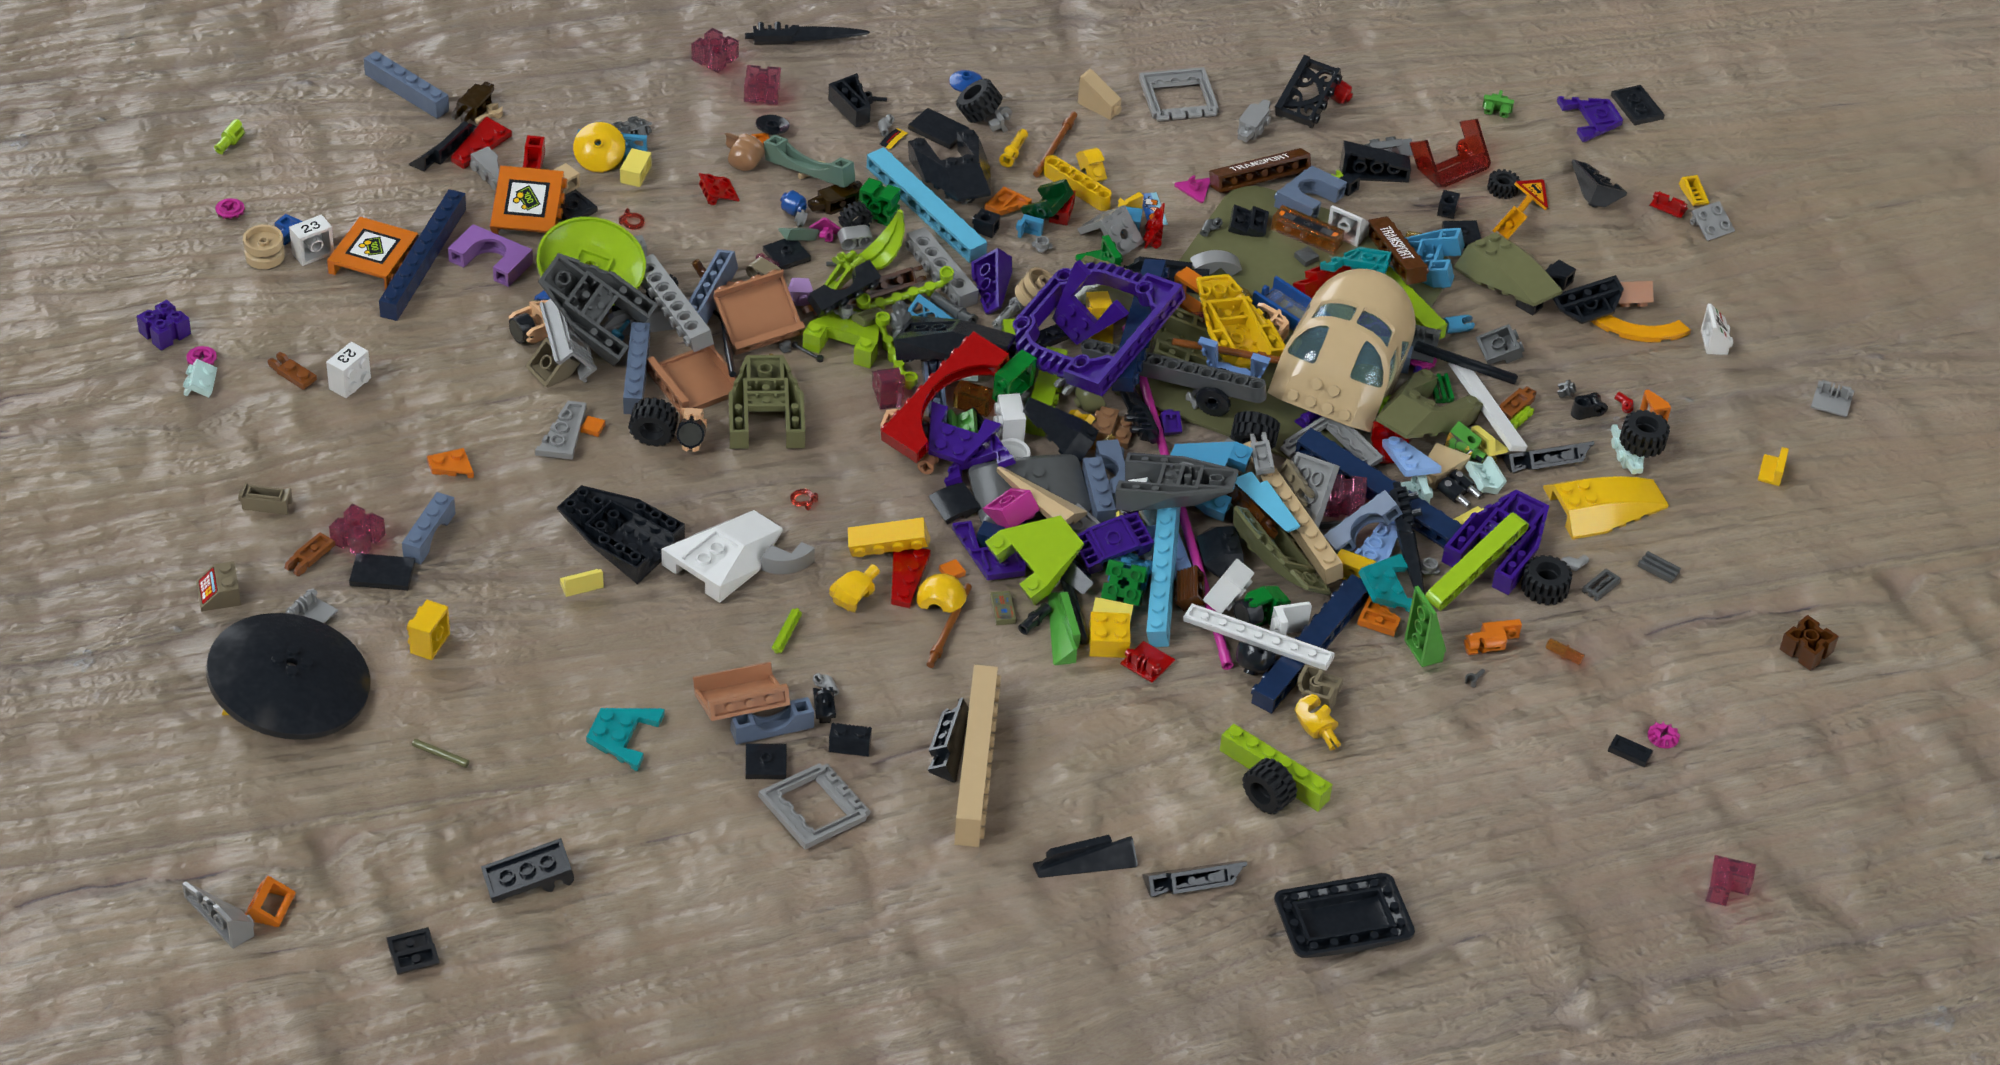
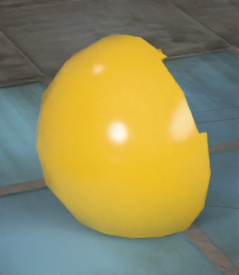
(943, 591)

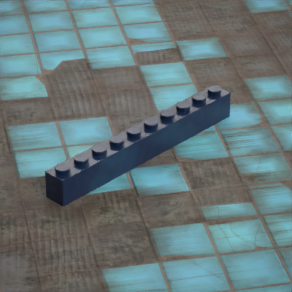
(422, 255)
(1137, 314)
(1432, 524)
(1320, 632)

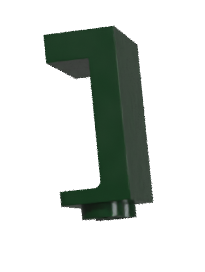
(1053, 196)

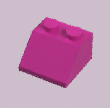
(1012, 508)

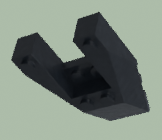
(959, 177)

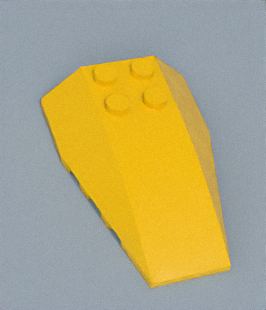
(1235, 320)
(1604, 503)

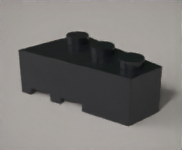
(850, 99)

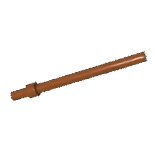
(1066, 125)
(1223, 350)
(937, 649)

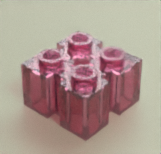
(715, 50)
(762, 84)
(1346, 496)
(357, 530)

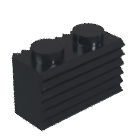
(850, 739)

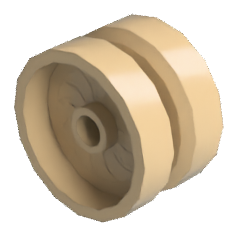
(263, 246)
(1031, 284)

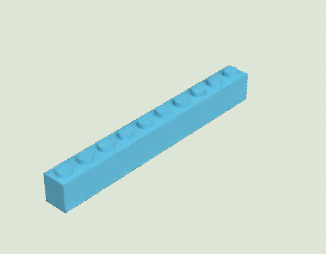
(927, 205)
(1163, 577)

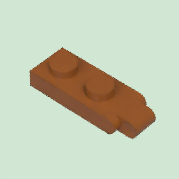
(1518, 401)

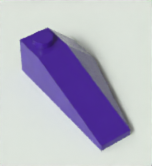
(992, 278)

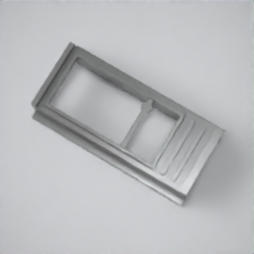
(566, 341)

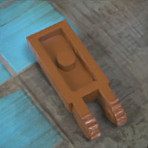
(292, 371)
(309, 553)

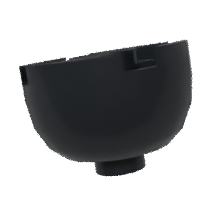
(1254, 658)

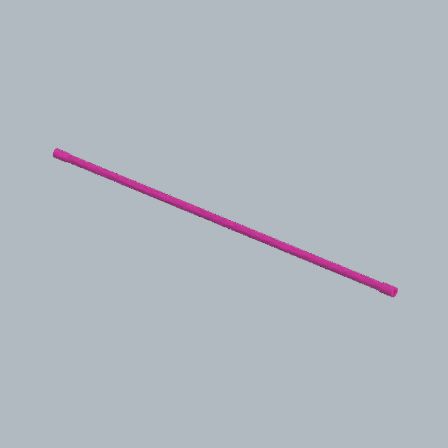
(1224, 653)

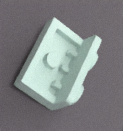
(200, 378)
(1486, 476)
(1419, 484)

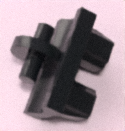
(824, 704)

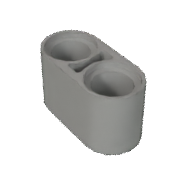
(855, 237)

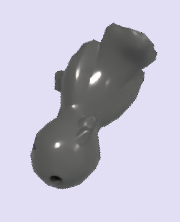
(899, 317)

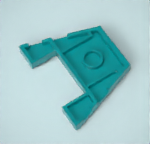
(1360, 258)
(1383, 583)
(614, 729)

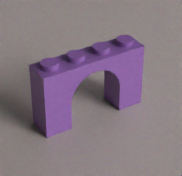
(479, 240)

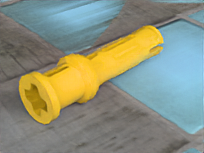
(1012, 151)

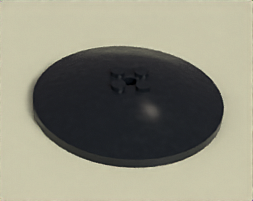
(281, 700)

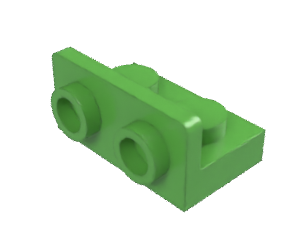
(965, 420)

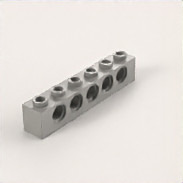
(933, 257)

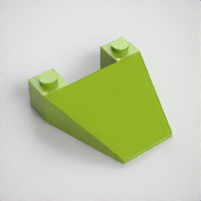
(843, 330)
(1044, 546)

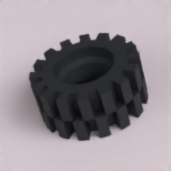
(1502, 184)
(857, 209)

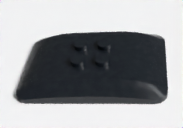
(1344, 916)

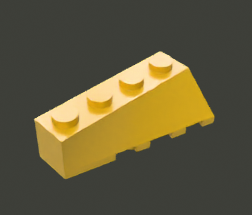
(888, 537)

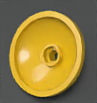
(600, 157)

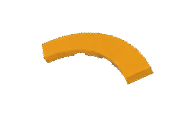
(1642, 332)

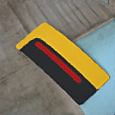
(892, 138)

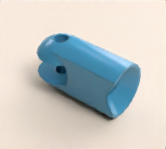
(1456, 324)

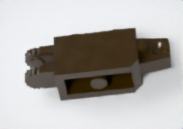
(473, 102)
(835, 198)

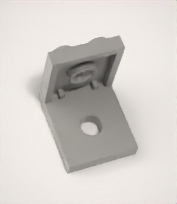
(1111, 224)

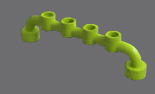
(946, 274)
(882, 320)

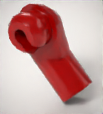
(1627, 403)

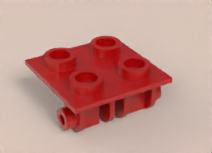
(717, 187)
(1154, 229)
(1147, 661)

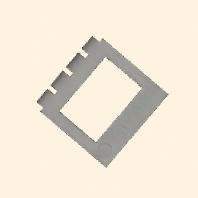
(1178, 78)
(1344, 434)
(795, 823)

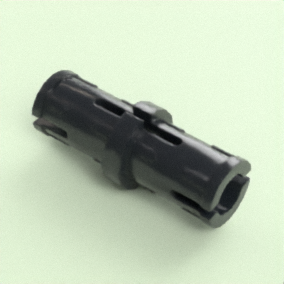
(1028, 624)

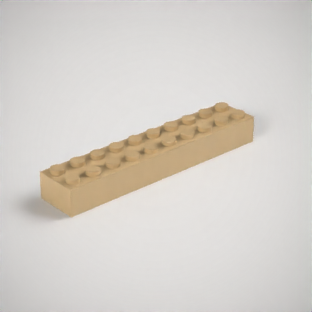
(977, 755)

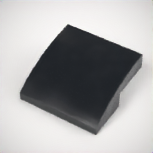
(1248, 222)
(954, 502)
(412, 950)

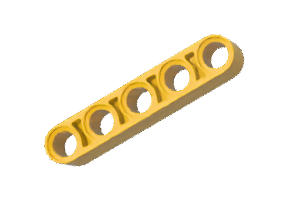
(1085, 187)

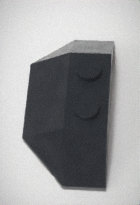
(1590, 300)
(1219, 548)

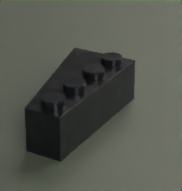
(1374, 163)

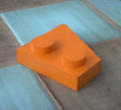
(450, 463)

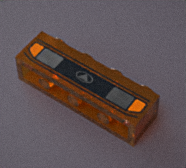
(1307, 229)

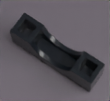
(1562, 275)
(826, 299)

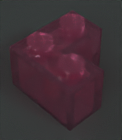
(888, 387)
(1728, 876)

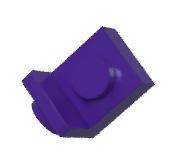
(1171, 422)

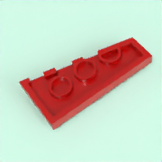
(486, 134)
(907, 574)

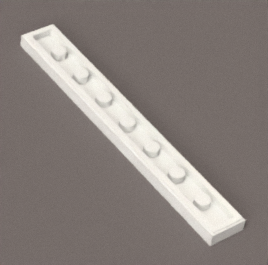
(1490, 408)
(1259, 637)

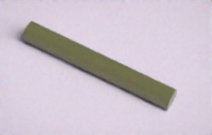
(440, 753)

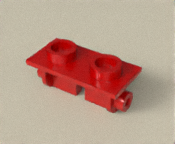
(1674, 207)

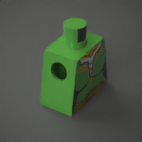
(1465, 441)

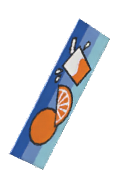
(1150, 203)

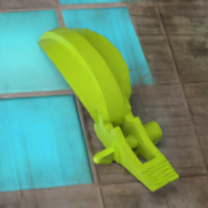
(880, 253)

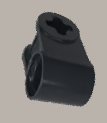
(1588, 406)

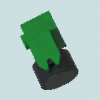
(1259, 605)

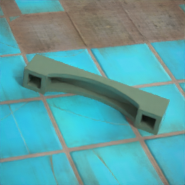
(780, 152)

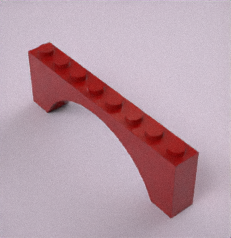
(971, 358)

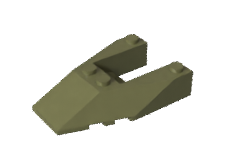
(766, 386)
(1413, 415)

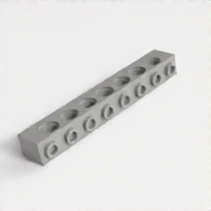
(675, 306)

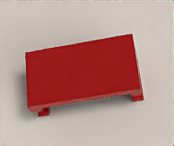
(1063, 215)

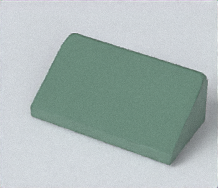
(799, 233)

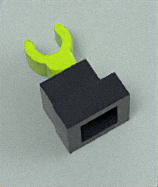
(1353, 182)

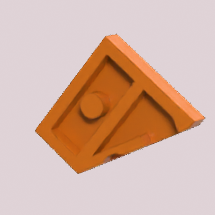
(1006, 201)
(1378, 618)

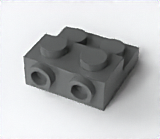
(1500, 345)

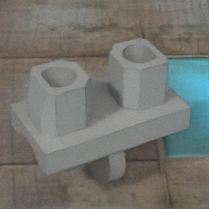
(999, 118)

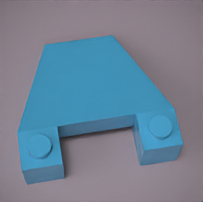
(1432, 249)
(1221, 453)

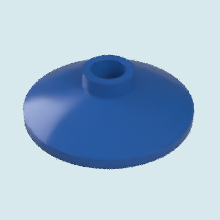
(963, 78)

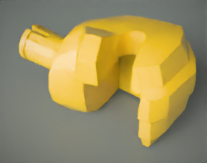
(853, 587)
(1318, 723)

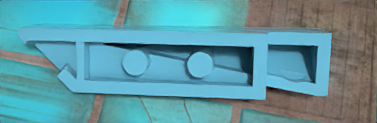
(1268, 500)

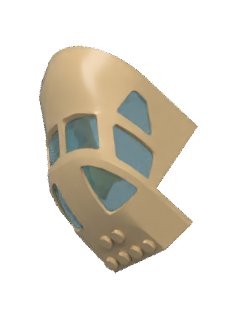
(1347, 348)

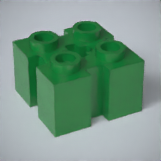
(880, 200)
(1131, 593)

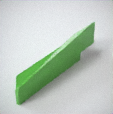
(1063, 629)

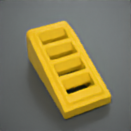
(1693, 181)

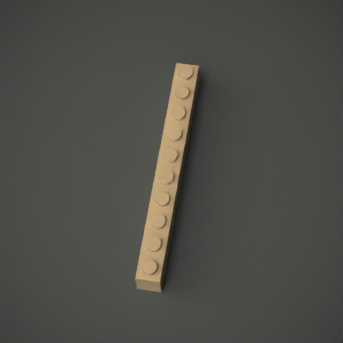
(1308, 535)

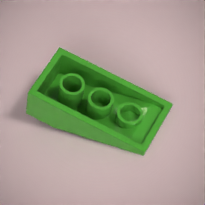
(1423, 631)

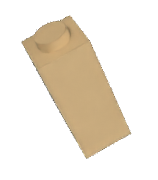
(1098, 95)
(1449, 460)

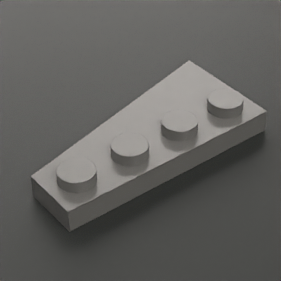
(564, 433)

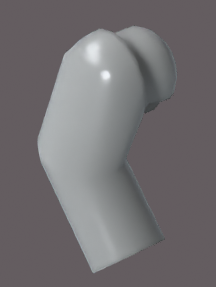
(1576, 564)
(825, 681)

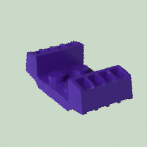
(1113, 540)

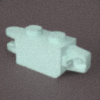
(1627, 460)

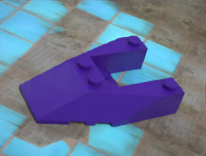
(1483, 522)

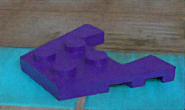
(1599, 114)
(954, 442)
(987, 453)

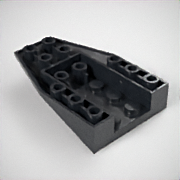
(937, 337)
(622, 529)

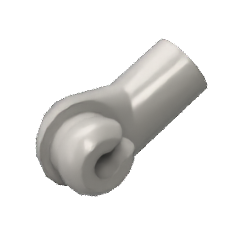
(885, 123)

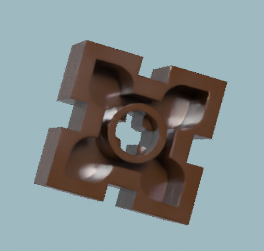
(1809, 642)

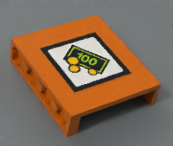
(528, 199)
(372, 249)

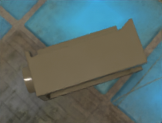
(265, 499)

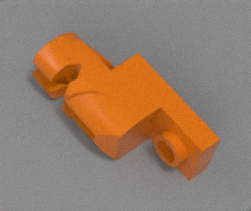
(1492, 636)

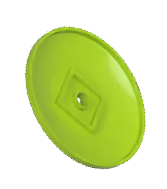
(594, 243)

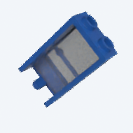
(1286, 298)

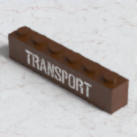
(1259, 170)
(1404, 257)

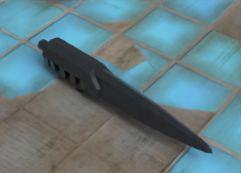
(799, 34)
(1140, 417)
(1405, 534)

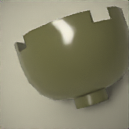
(1088, 401)

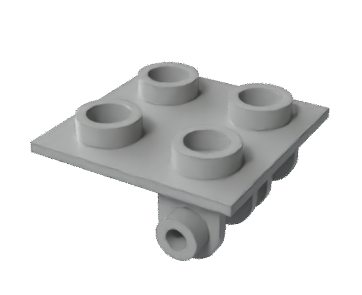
(1712, 221)
(1832, 399)
(312, 607)

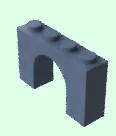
(1314, 182)

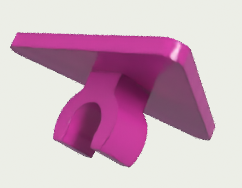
(1194, 188)
(826, 229)

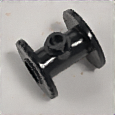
(1213, 401)

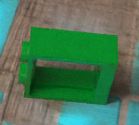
(1014, 376)

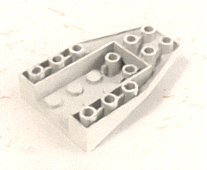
(724, 553)

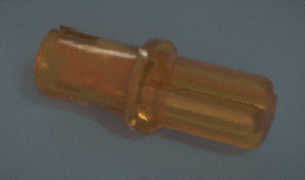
(1565, 651)

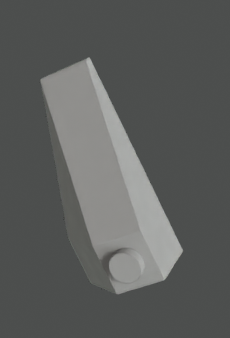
(222, 916)

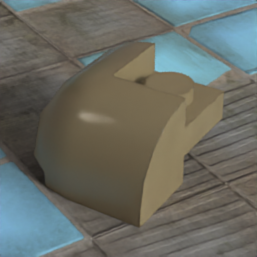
(1314, 681)

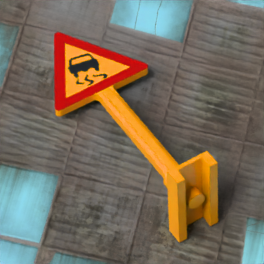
(1515, 217)

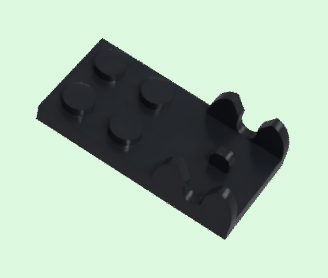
(528, 871)

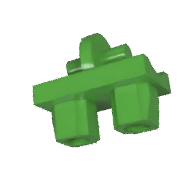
(1498, 102)

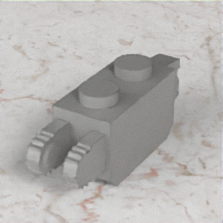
(1254, 120)

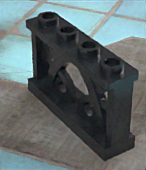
(1321, 101)

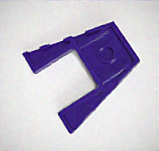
(1075, 317)
(989, 566)

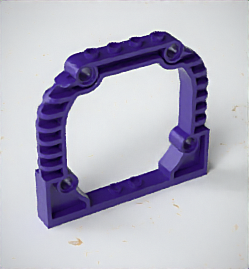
(1098, 373)

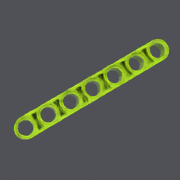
(1476, 561)

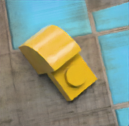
(1092, 162)

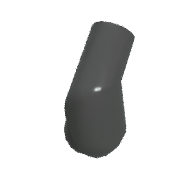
(1210, 225)

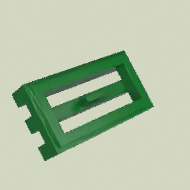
(1445, 378)

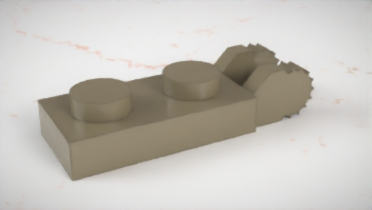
(1296, 481)

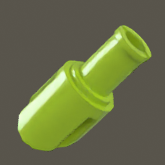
(230, 136)

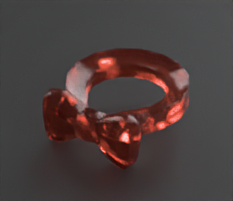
(622, 220)
(813, 498)

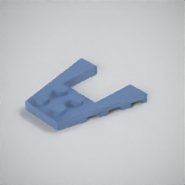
(1210, 350)

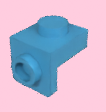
(1030, 225)

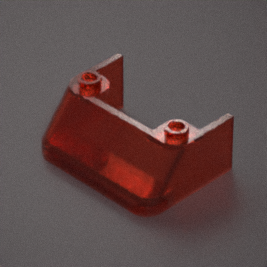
(1471, 157)

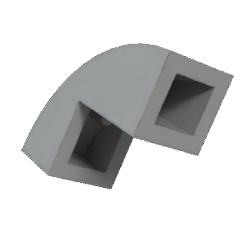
(1215, 260)
(782, 562)

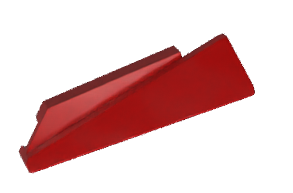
(1316, 279)

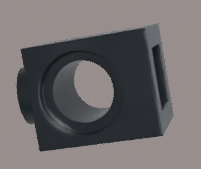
(1448, 204)
(986, 223)

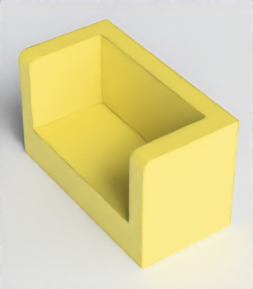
(635, 167)

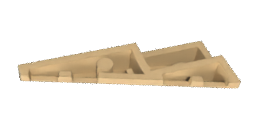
(1049, 503)

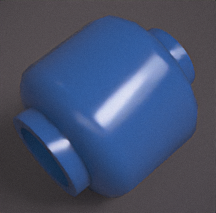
(793, 202)

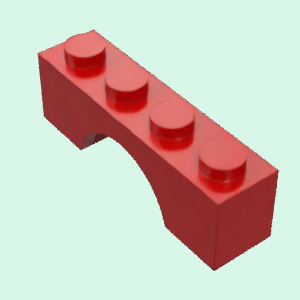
(534, 152)

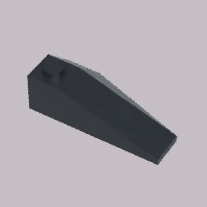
(1596, 187)
(1067, 431)

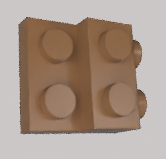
(1110, 422)

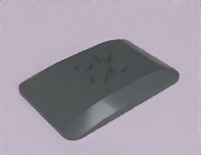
(1055, 473)

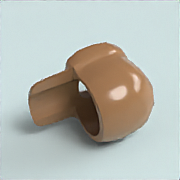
(745, 151)

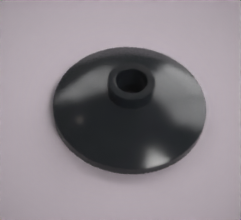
(772, 124)

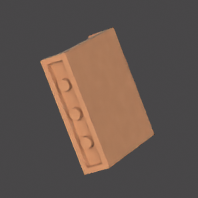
(758, 312)
(693, 378)
(740, 691)

